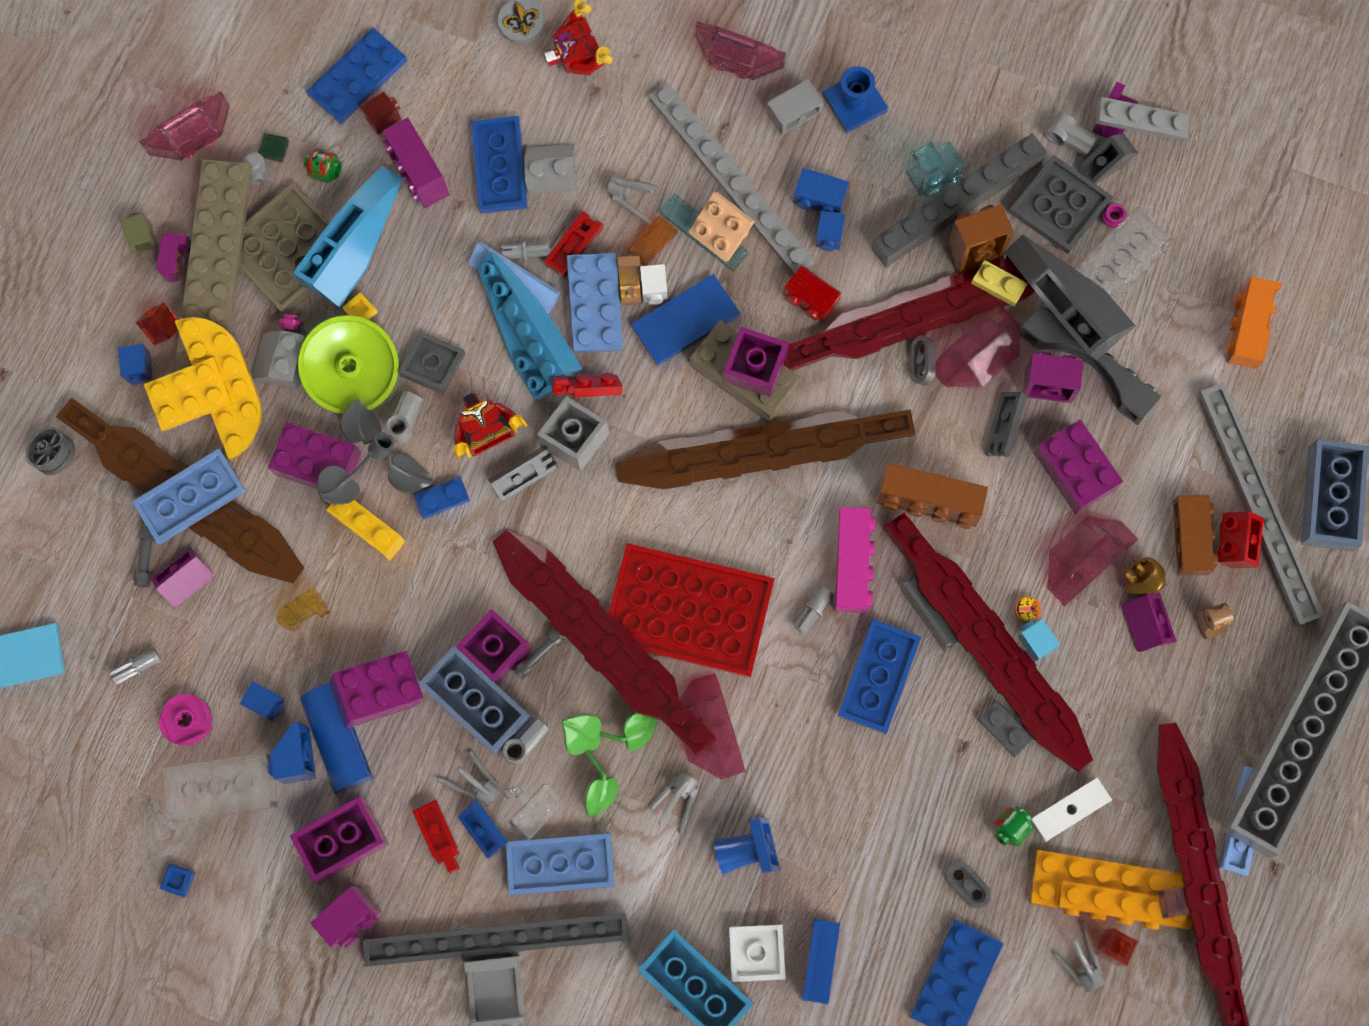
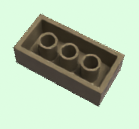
(711, 361)

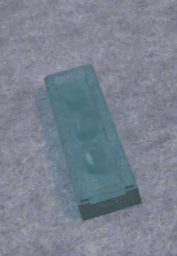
(683, 217)

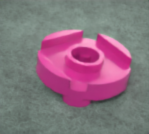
(173, 713)

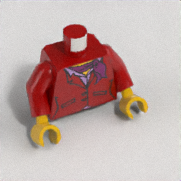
(577, 45)

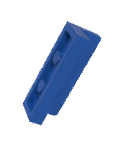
(821, 961)

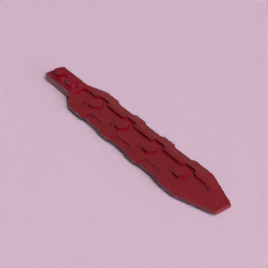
(901, 318)
(602, 641)
(994, 649)
(1204, 887)

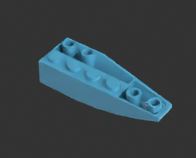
(349, 240)
(526, 328)

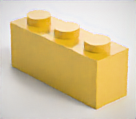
(367, 528)

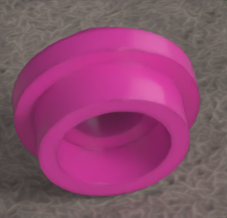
(1113, 209)
(290, 322)

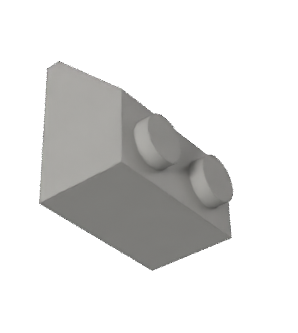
(550, 169)
(278, 359)

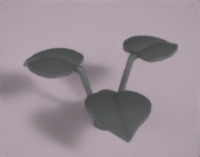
(362, 425)

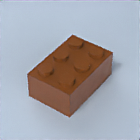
(979, 237)

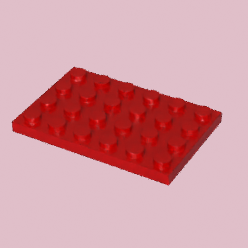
(691, 609)

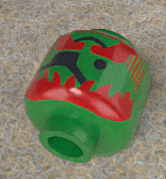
(323, 165)
(1012, 826)

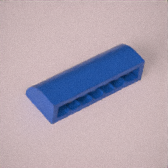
(337, 746)

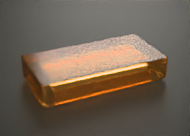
(652, 240)

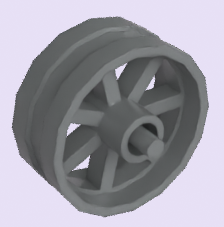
(53, 453)

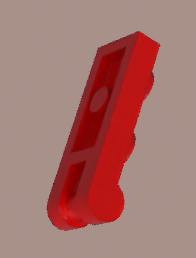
(573, 243)

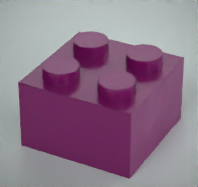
(755, 361)
(1053, 377)
(494, 646)
(346, 917)

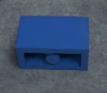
(820, 191)

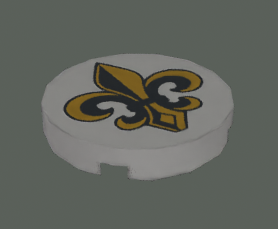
(521, 21)

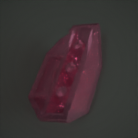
(738, 53)
(189, 130)
(980, 352)
(1086, 555)
(707, 704)

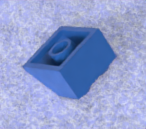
(293, 756)

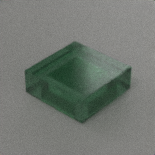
(273, 147)

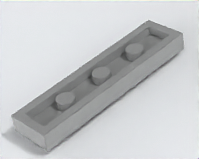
(1142, 119)

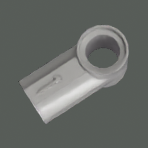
(1066, 131)
(404, 415)
(527, 738)

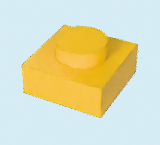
(360, 307)

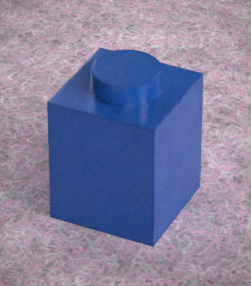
(830, 230)
(135, 364)
(263, 701)

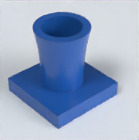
(855, 98)
(748, 849)

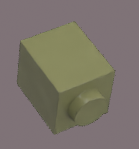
(138, 233)

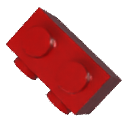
(1240, 539)

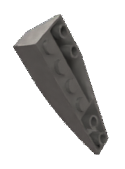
(1073, 298)

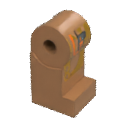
(630, 279)
(1215, 620)

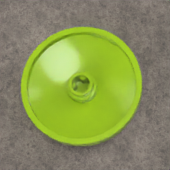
(348, 362)

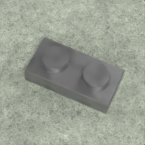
(1005, 729)

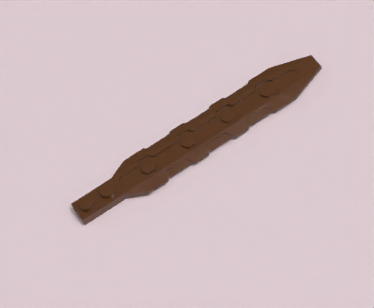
(759, 448)
(144, 465)

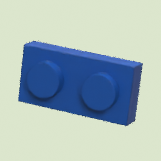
(442, 498)
(482, 829)

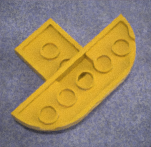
(213, 384)

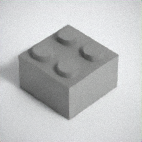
(573, 433)

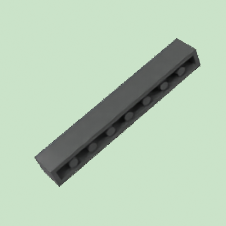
(958, 200)

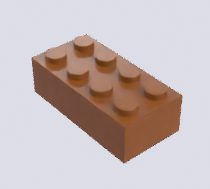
(932, 496)

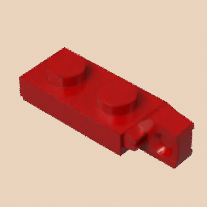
(587, 386)
(437, 835)

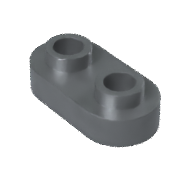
(922, 360)
(968, 884)

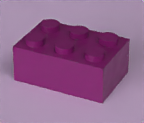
(414, 163)
(305, 453)
(1078, 466)
(375, 689)
(339, 840)

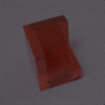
(158, 323)

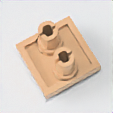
(721, 226)

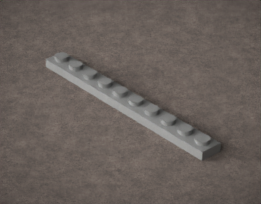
(730, 178)
(1260, 501)

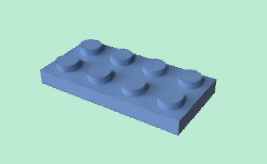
(594, 303)
(189, 496)
(560, 864)

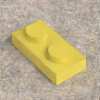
(999, 283)

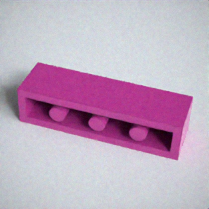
(853, 560)

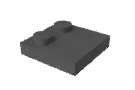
(431, 363)

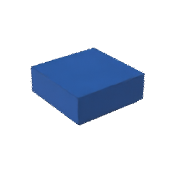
(177, 880)

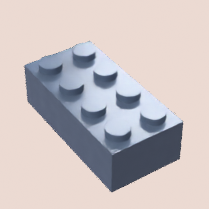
(1335, 495)
(474, 700)

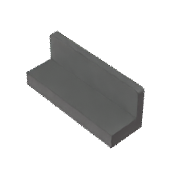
(931, 618)

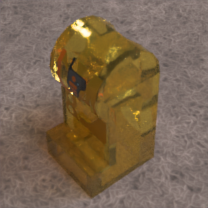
(300, 609)

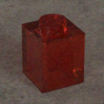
(381, 112)
(1116, 947)

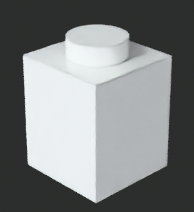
(654, 284)

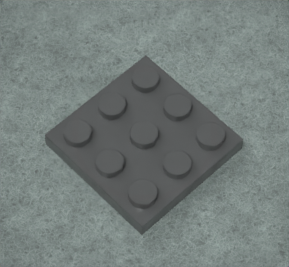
(1060, 204)

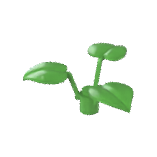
(583, 734)

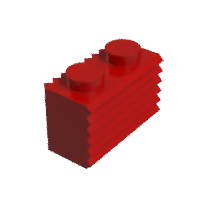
(811, 294)

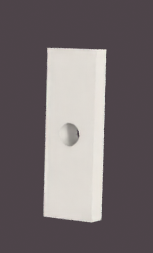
(1084, 801)

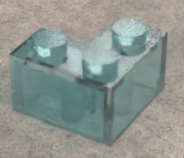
(933, 167)

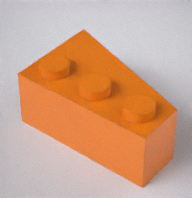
(1251, 322)

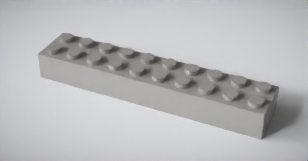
(1304, 734)

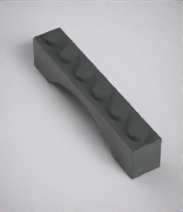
(1131, 395)

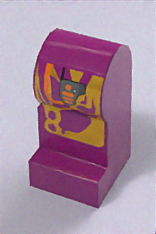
(171, 255)

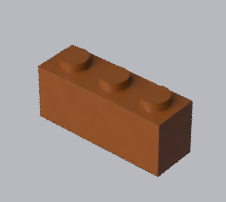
(1194, 535)

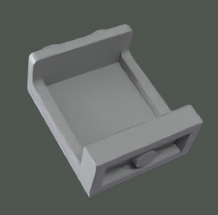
(495, 992)

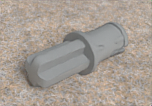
(526, 250)
(813, 610)
(135, 666)

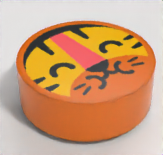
(1027, 609)

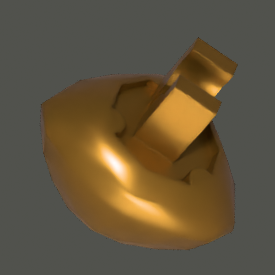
(1145, 577)

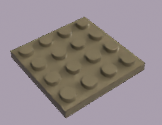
(277, 243)

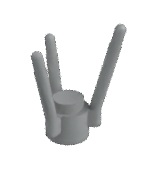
(622, 187)
(683, 787)
(485, 791)
(1090, 974)

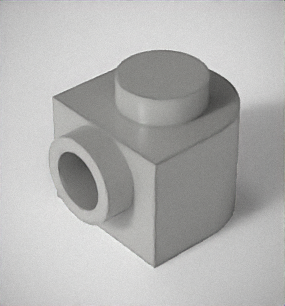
(260, 168)

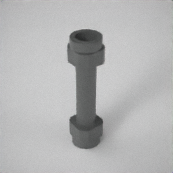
(142, 577)
(522, 669)

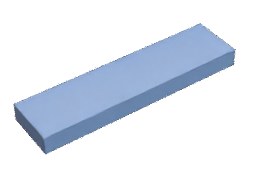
(541, 291)
(1236, 854)

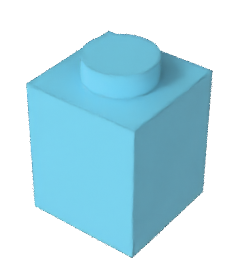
(1038, 639)

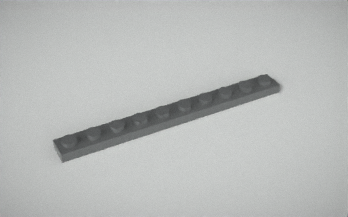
(495, 940)

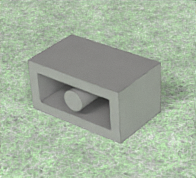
(794, 106)

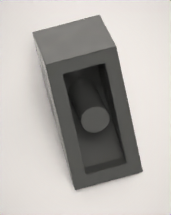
(1107, 158)

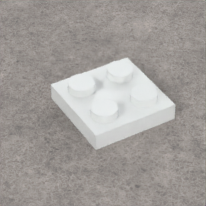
(757, 953)

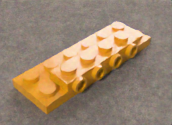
(1104, 889)

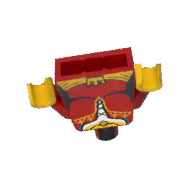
(484, 426)

